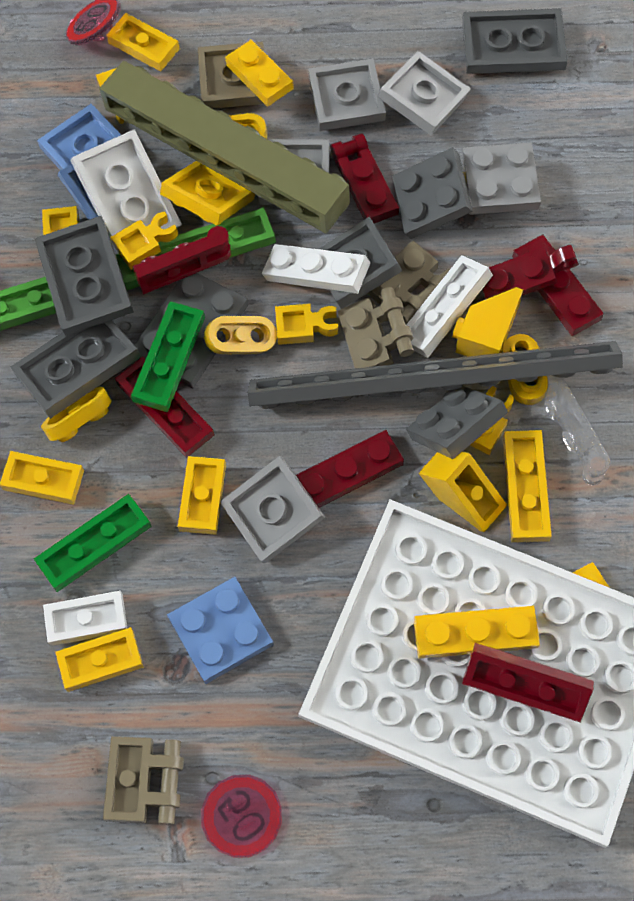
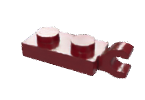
(529, 271)

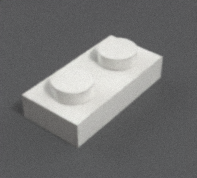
(84, 618)

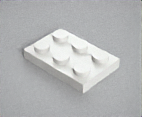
(123, 183)

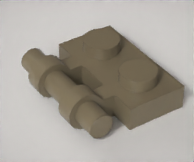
(417, 269)
(365, 333)
(129, 780)

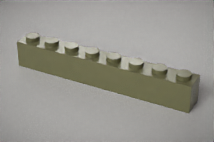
(226, 146)

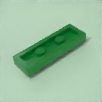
(168, 356)
(92, 542)

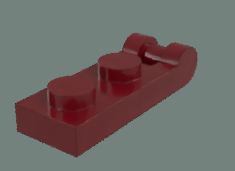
(364, 179)
(183, 260)

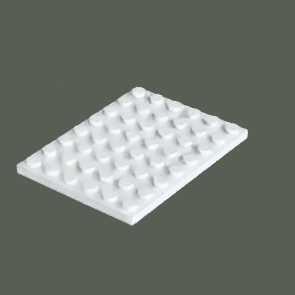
(424, 715)

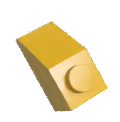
(487, 324)
(464, 488)

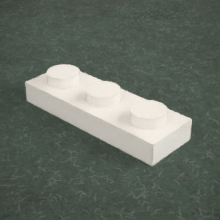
(316, 268)
(447, 304)

